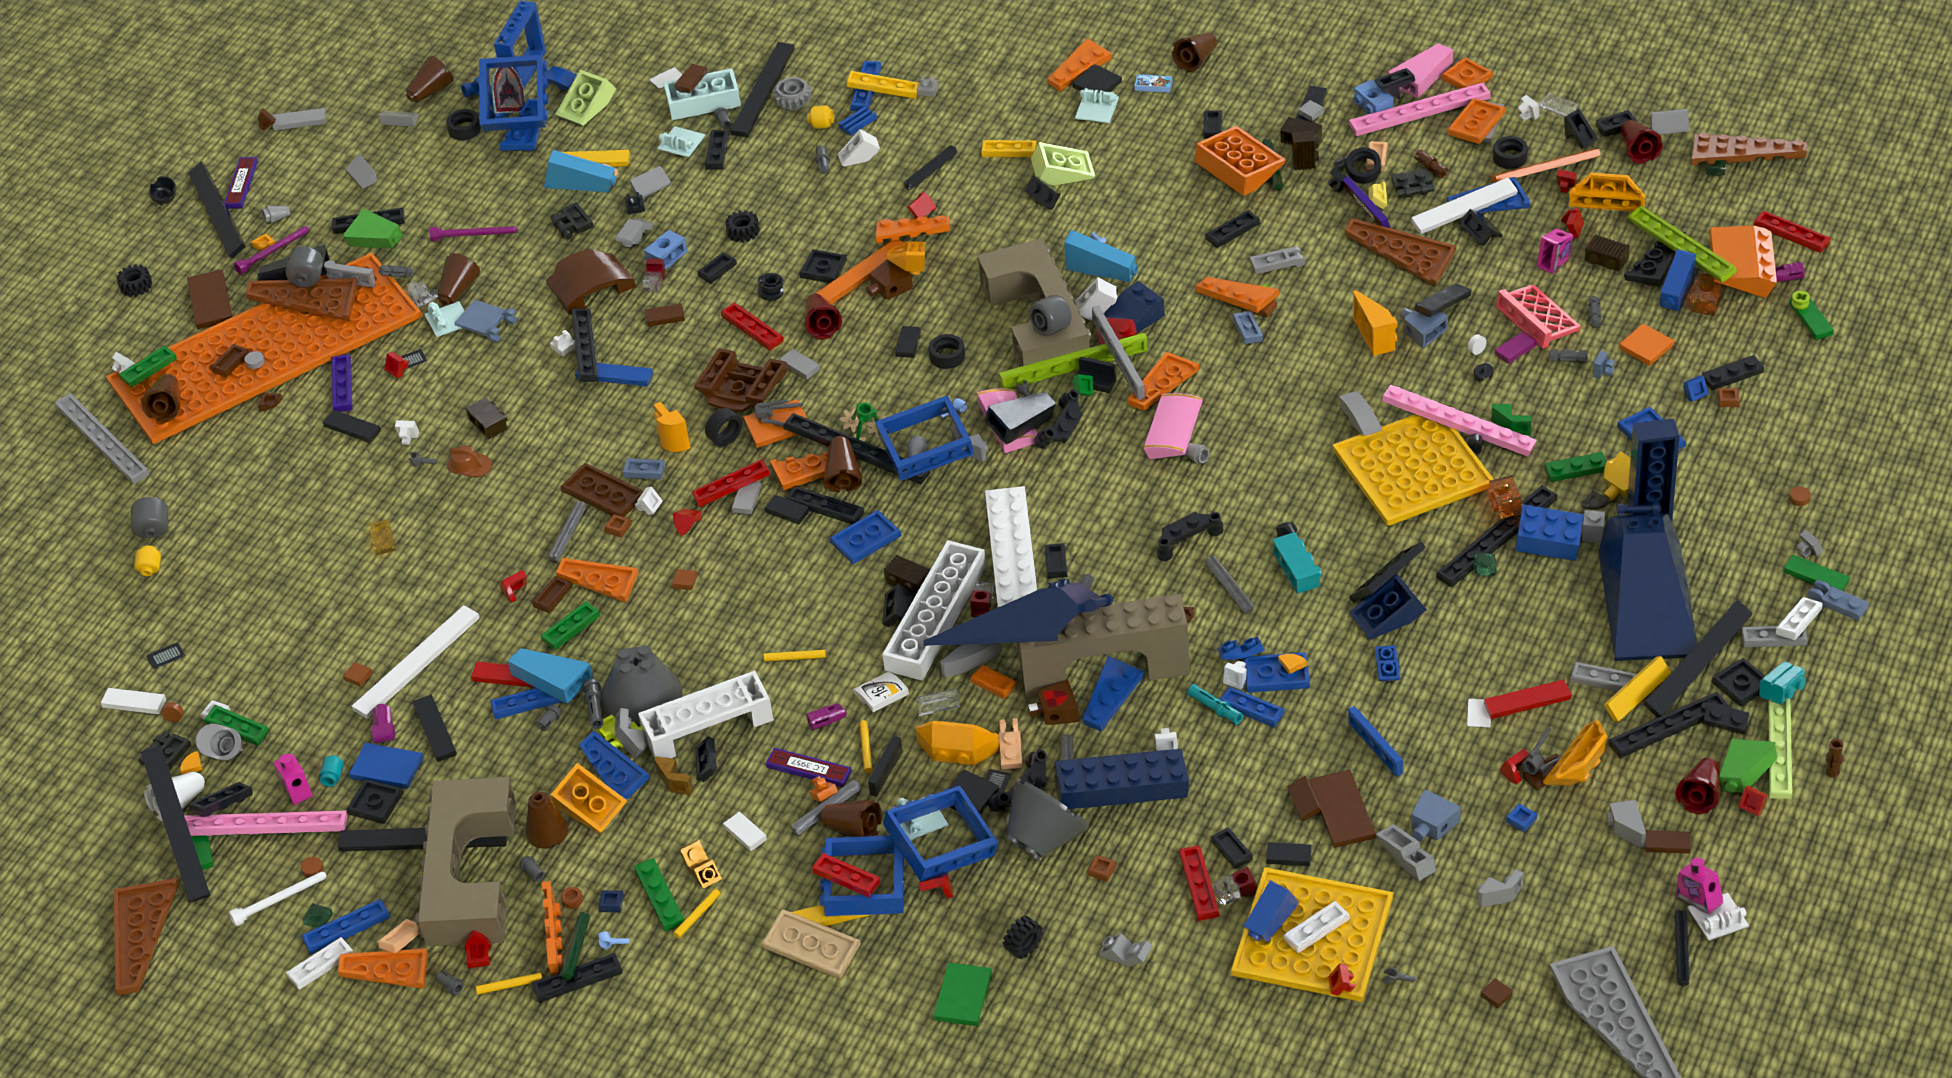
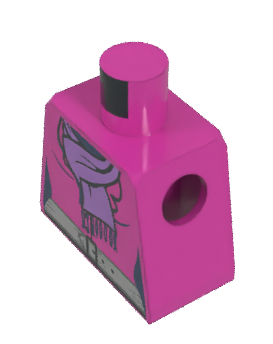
(1554, 250)
(287, 770)
(1699, 886)

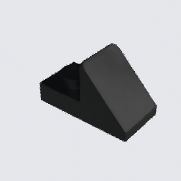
(1391, 82)
(1577, 125)

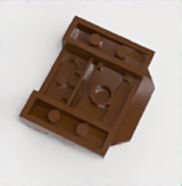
(586, 274)
(738, 384)

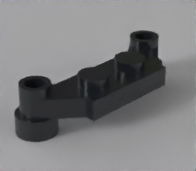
(1064, 423)
(1185, 528)
(1034, 775)

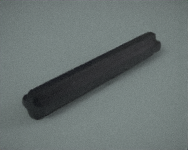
(930, 167)
(1682, 950)

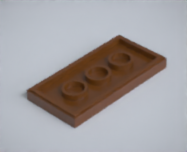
(209, 298)
(602, 490)
(1342, 808)

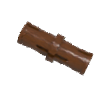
(1431, 163)
(1834, 758)

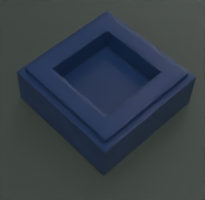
(611, 901)

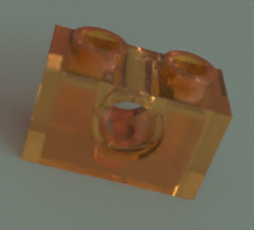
(1706, 295)
(1505, 496)

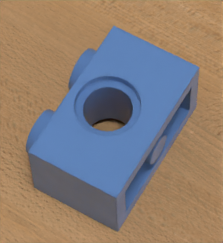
(1372, 97)
(667, 247)

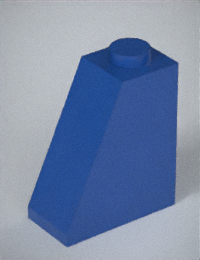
(1678, 280)
(1270, 912)

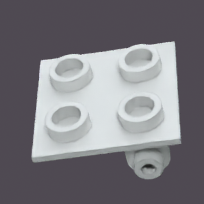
(1722, 920)

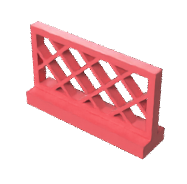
(1528, 320)

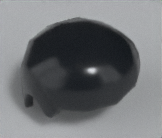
(163, 190)

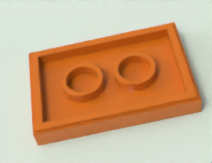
(1476, 120)
(769, 433)

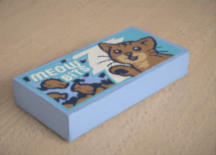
(1153, 83)

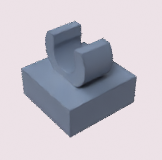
(1603, 365)

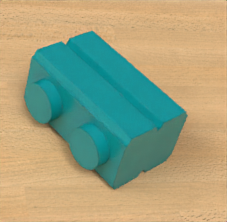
(1782, 683)

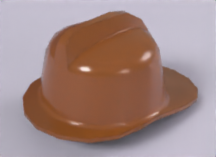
(467, 462)

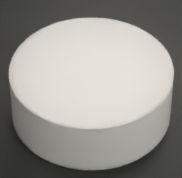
(1476, 344)

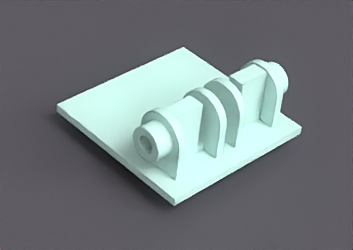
(1097, 106)
(680, 141)
(443, 318)
(923, 824)

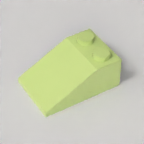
(585, 98)
(1061, 164)

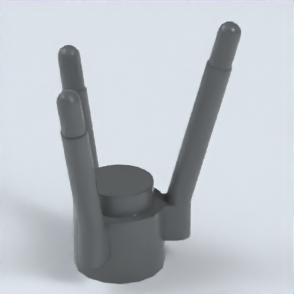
(765, 410)
(1535, 760)

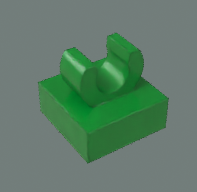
(1083, 384)

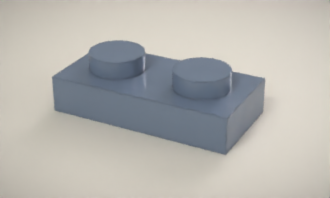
(1247, 327)
(644, 468)

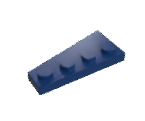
(524, 138)
(1515, 202)
(1111, 691)
(613, 766)

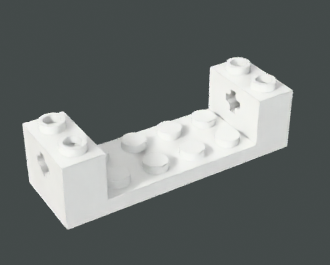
(703, 710)

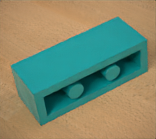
(1296, 562)

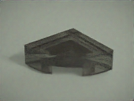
(1595, 501)

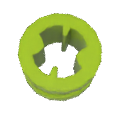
(1800, 299)

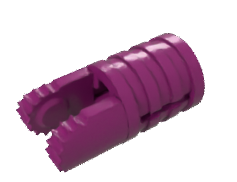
(1790, 272)
(825, 716)

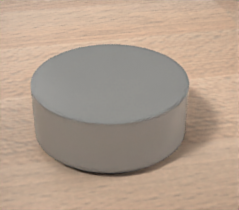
(254, 360)

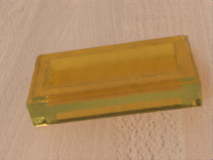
(382, 537)

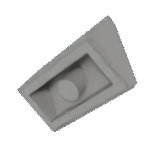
(398, 118)
(1670, 121)
(361, 172)
(650, 182)

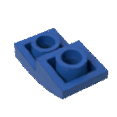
(561, 77)
(1232, 650)
(1387, 663)

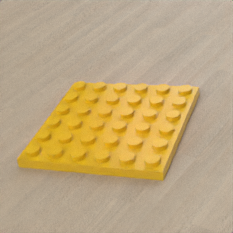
(1412, 467)
(1350, 944)

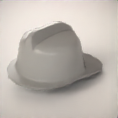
(219, 742)

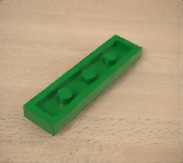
(659, 894)

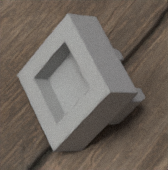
(927, 87)
(1809, 544)

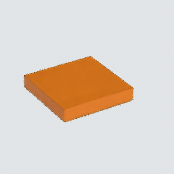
(1466, 74)
(1646, 344)

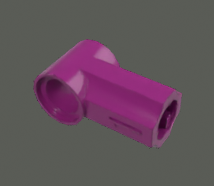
(383, 727)

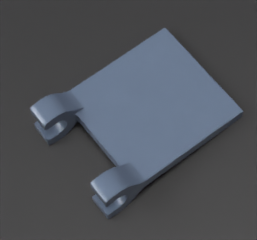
(484, 318)

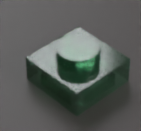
(1717, 169)
(1484, 564)
(317, 916)

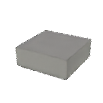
(1311, 110)

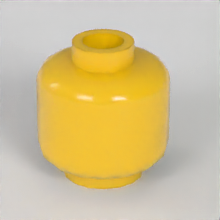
(820, 117)
(147, 560)

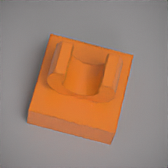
(822, 789)

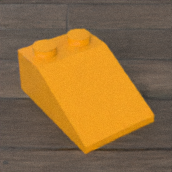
(1374, 324)
(587, 799)

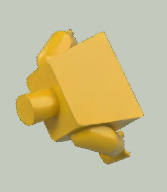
(1617, 476)

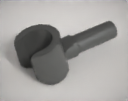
(1023, 389)
(416, 460)
(1394, 974)

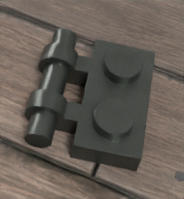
(1412, 183)
(576, 219)
(172, 748)

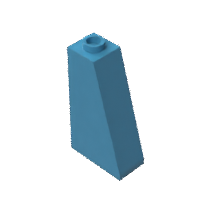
(578, 174)
(1097, 258)
(550, 673)

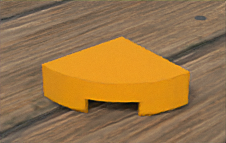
(262, 242)
(1292, 662)
(191, 763)

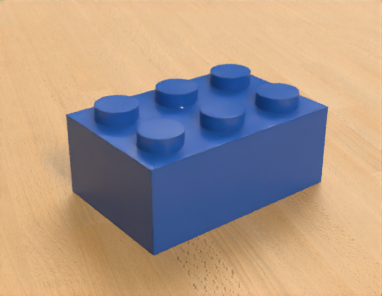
(1549, 532)

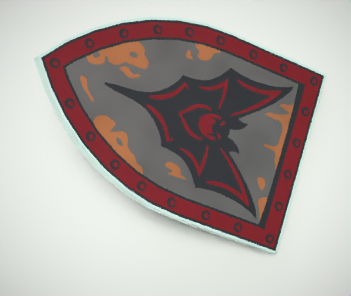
(507, 91)

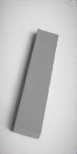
(1118, 352)

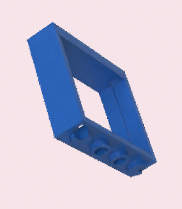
(523, 17)
(484, 93)
(932, 458)
(949, 861)
(859, 903)

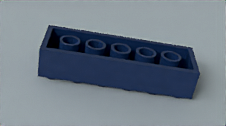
(1653, 465)
(1121, 779)

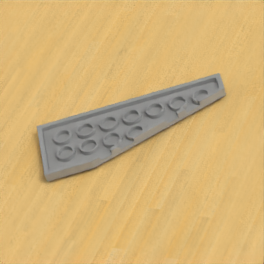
(1608, 1002)

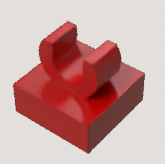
(1566, 179)
(395, 364)
(1752, 800)
(1340, 980)

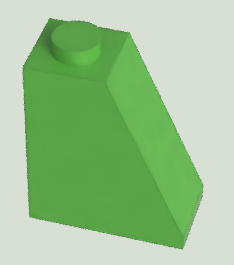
(372, 231)
(1746, 763)

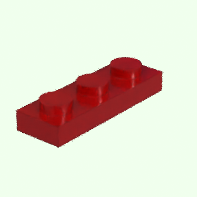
(846, 875)

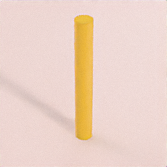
(794, 655)
(867, 761)
(690, 920)
(509, 983)

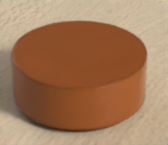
(1800, 496)
(172, 712)
(311, 866)
(572, 897)

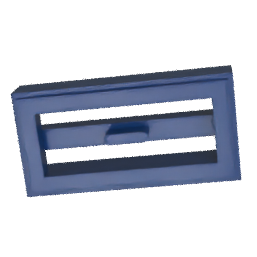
(853, 122)

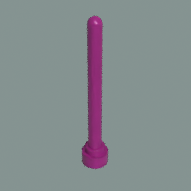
(437, 233)
(242, 266)

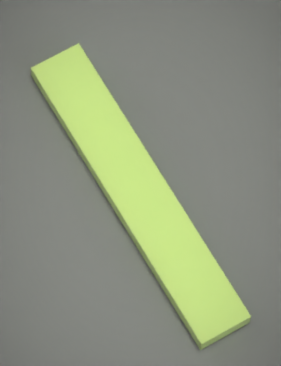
(1780, 733)

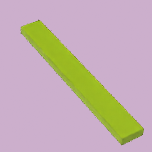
(1677, 240)
(1068, 362)

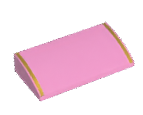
(1000, 395)
(1172, 425)

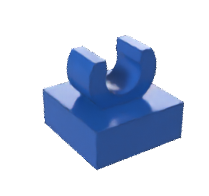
(1695, 388)

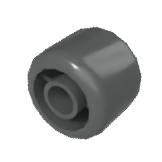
(304, 266)
(1050, 315)
(149, 517)

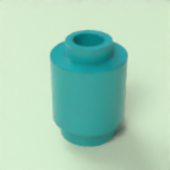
(331, 771)

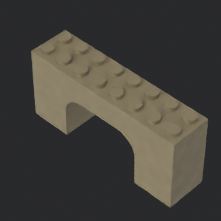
(1031, 274)
(1147, 625)
(457, 815)

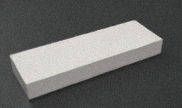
(1799, 618)
(133, 701)
(1316, 927)
(318, 963)

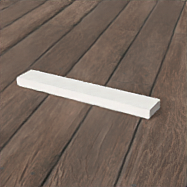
(1459, 207)

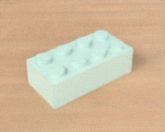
(712, 92)

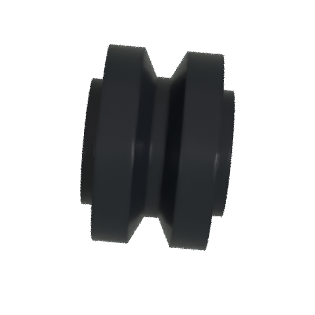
(770, 286)

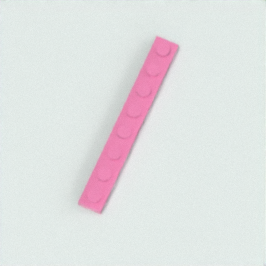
(1418, 109)
(1459, 420)
(267, 823)

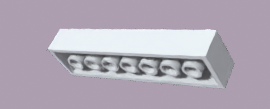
(1010, 543)
(934, 609)

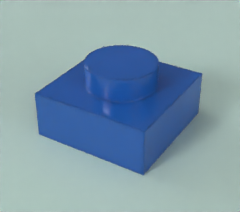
(1521, 817)

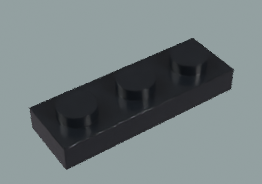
(1733, 372)
(220, 799)

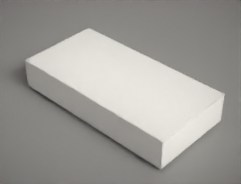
(745, 831)

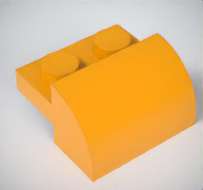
(671, 429)

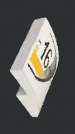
(881, 691)

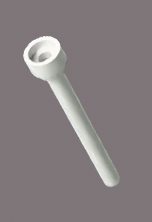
(238, 916)

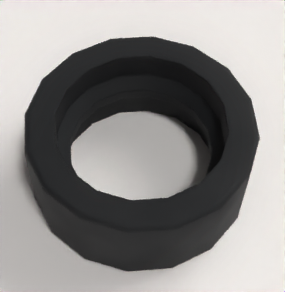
(461, 116)
(1510, 161)
(1367, 177)
(946, 361)
(717, 420)

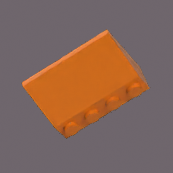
(1238, 159)
(1752, 255)

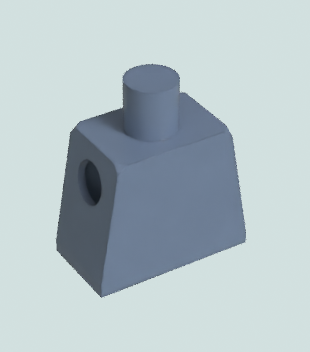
(1423, 328)
(1434, 816)

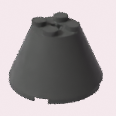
(638, 683)
(1040, 821)

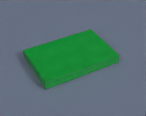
(962, 994)

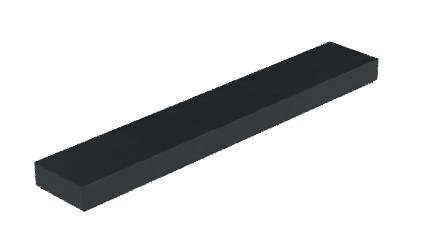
(584, 345)
(1663, 726)

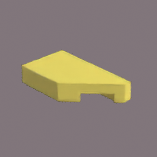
(1378, 195)

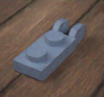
(1838, 600)

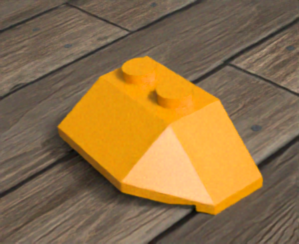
(1606, 192)
(909, 256)
(957, 742)
(1579, 757)

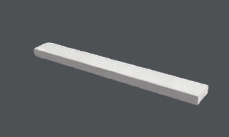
(416, 661)

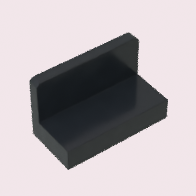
(1479, 227)
(1103, 373)
(896, 604)

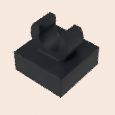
(1337, 179)
(634, 204)

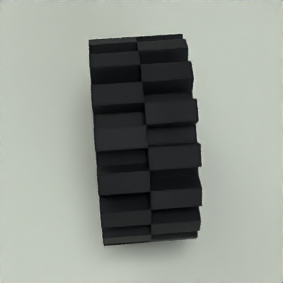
(745, 219)
(129, 286)
(1023, 937)

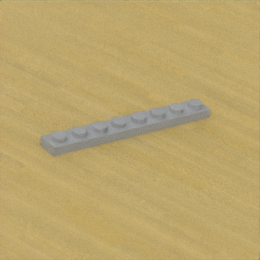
(102, 439)

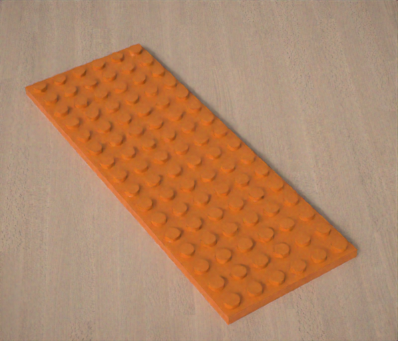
(287, 339)

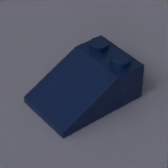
(1138, 304)
(1388, 608)

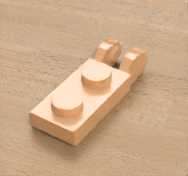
(1010, 746)

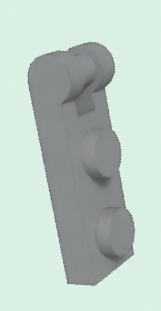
(1277, 260)
(337, 271)

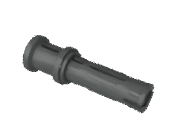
(593, 699)

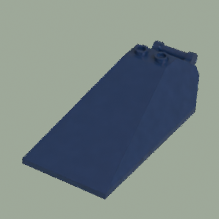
(1645, 586)
(1026, 619)

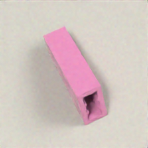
(1427, 68)

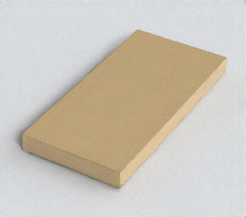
(811, 944)

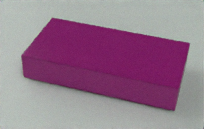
(1515, 347)

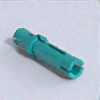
(1221, 708)

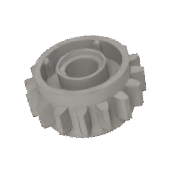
(792, 93)

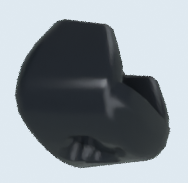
(1483, 371)
(1475, 443)
(1286, 528)

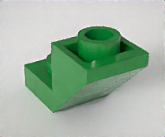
(1503, 417)

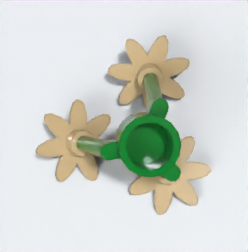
(861, 414)

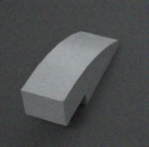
(1359, 413)
(969, 657)
(1407, 852)

